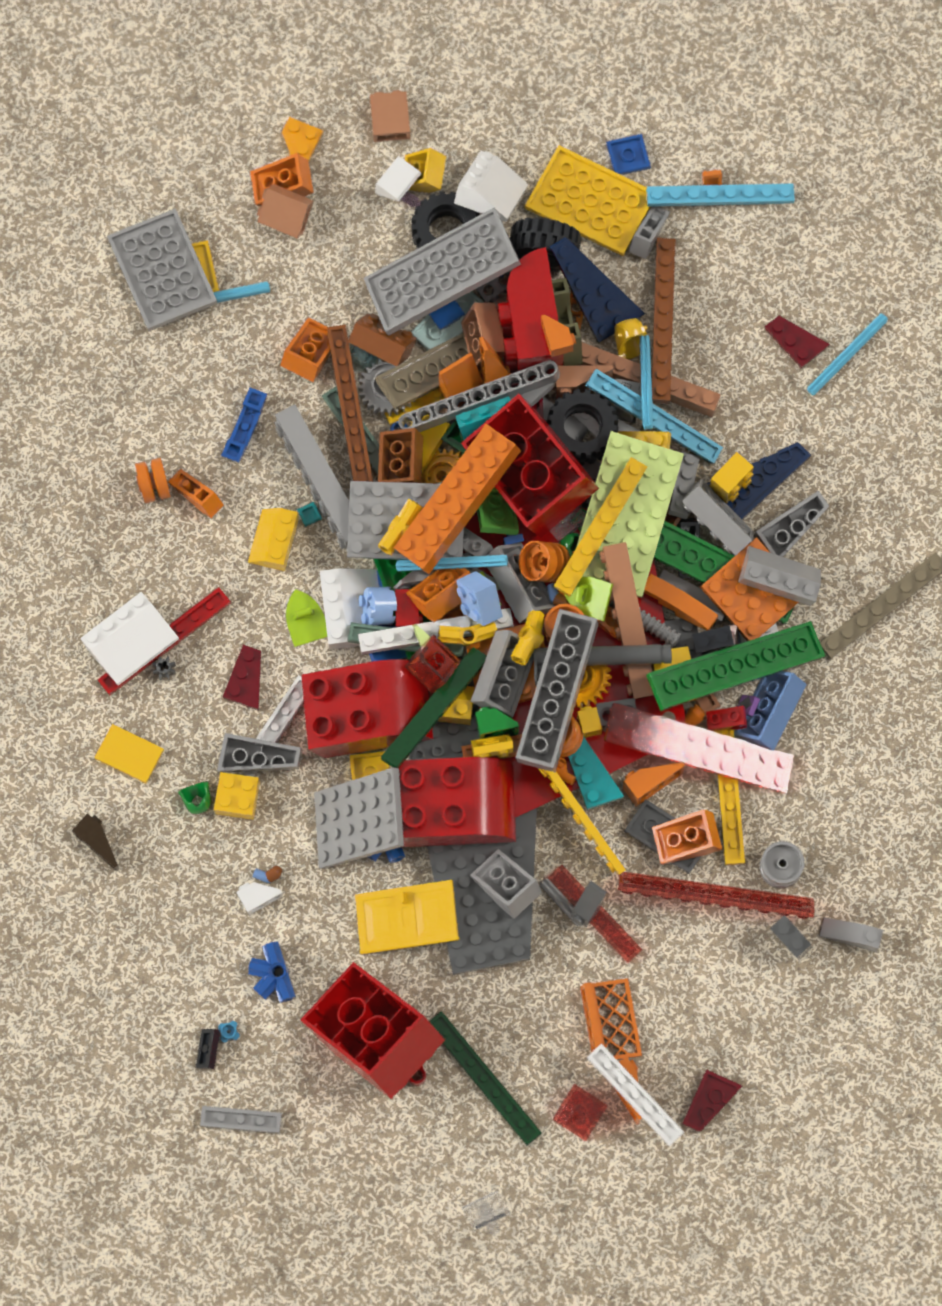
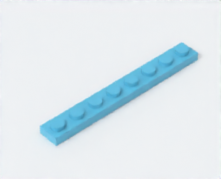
(720, 195)
(662, 420)

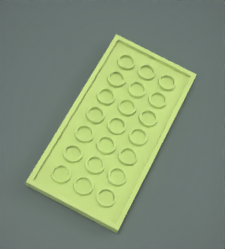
(644, 511)

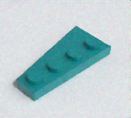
(592, 778)

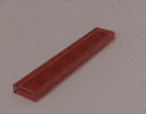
(602, 922)

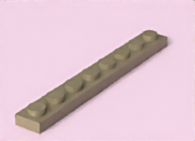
(882, 606)

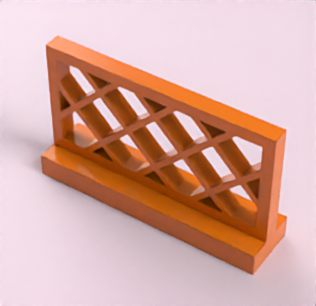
(593, 1018)

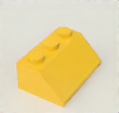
(274, 538)

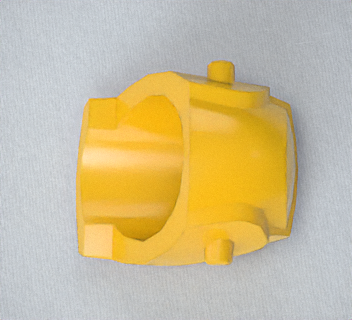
(628, 337)

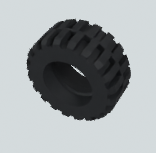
(434, 208)
(538, 233)
(590, 405)

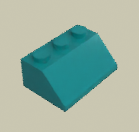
(473, 419)

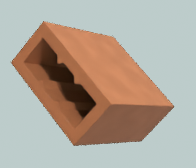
(390, 116)
(284, 211)

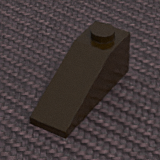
(93, 835)

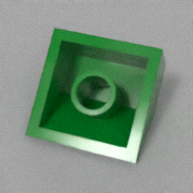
(494, 723)

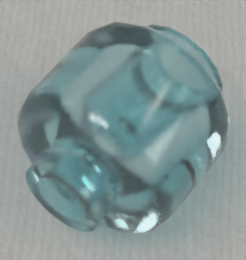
(361, 357)

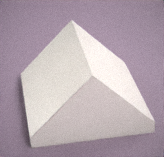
(397, 180)

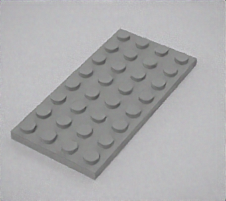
(441, 271)

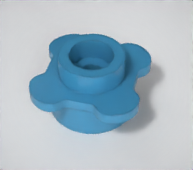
(228, 1026)

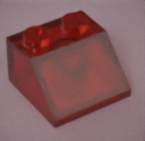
(433, 664)
(580, 1112)

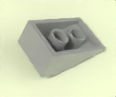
(507, 883)

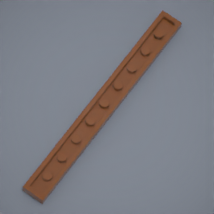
(663, 320)
(349, 403)

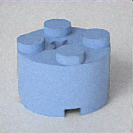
(378, 606)

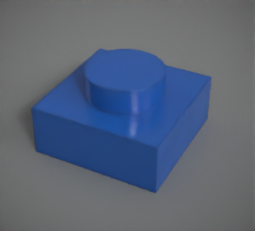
(511, 539)

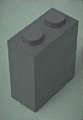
(791, 937)

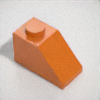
(557, 336)

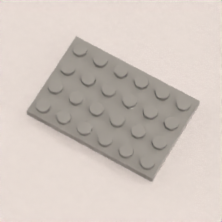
(162, 269)
(373, 509)
(359, 818)

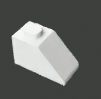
(256, 896)

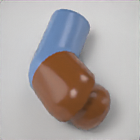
(555, 597)
(268, 876)

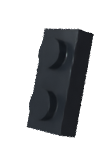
(207, 1049)

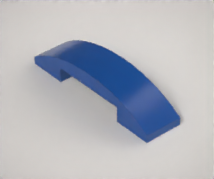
(245, 425)

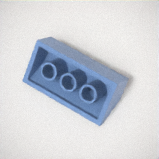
(778, 699)

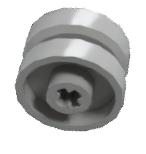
(780, 876)

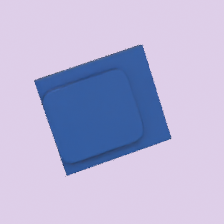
(447, 315)

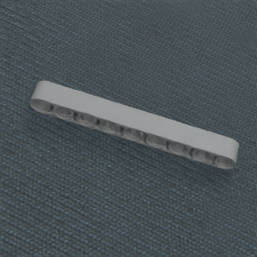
(486, 390)

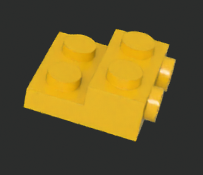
(492, 746)

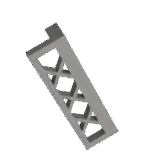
(692, 590)

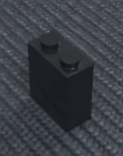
(716, 639)

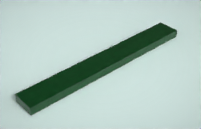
(434, 709)
(485, 1080)

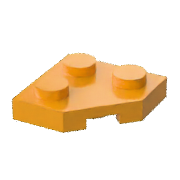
(301, 137)

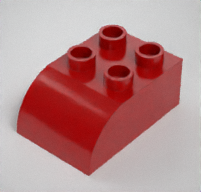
(528, 298)
(545, 476)
(360, 706)
(457, 801)
(373, 1030)

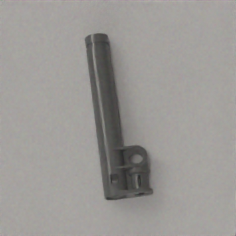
(615, 656)

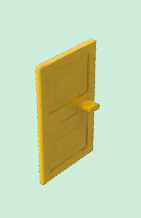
(406, 917)

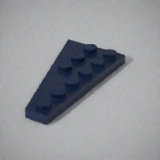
(595, 293)
(767, 477)

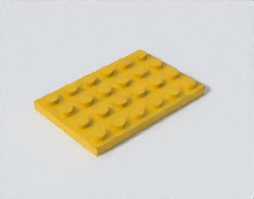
(591, 199)

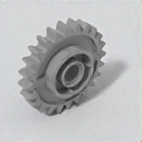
(372, 393)

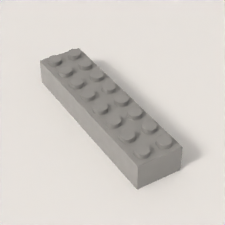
(315, 471)
(557, 690)

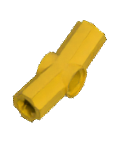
(399, 526)
(454, 635)
(529, 637)

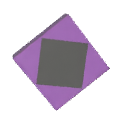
(750, 704)

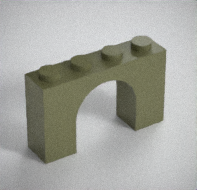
(563, 307)

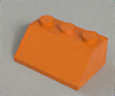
(437, 593)

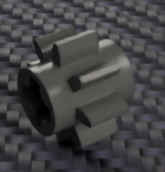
(167, 672)

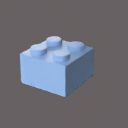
(479, 598)

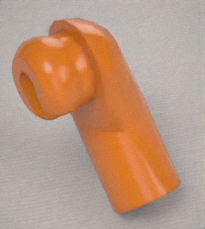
(563, 773)

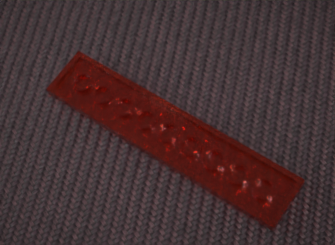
(698, 748)
(717, 894)

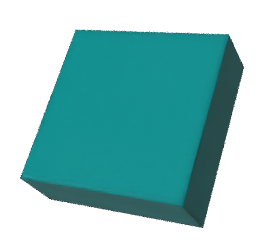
(309, 514)

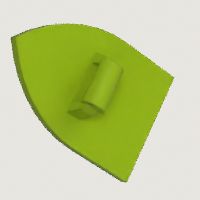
(591, 597)
(305, 619)

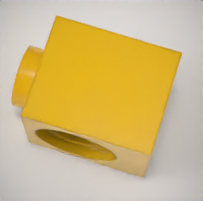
(589, 721)

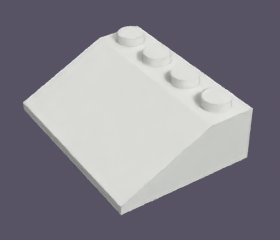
(490, 185)
(341, 601)
(129, 638)

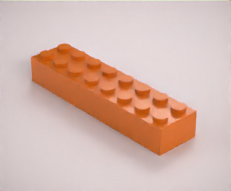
(457, 499)

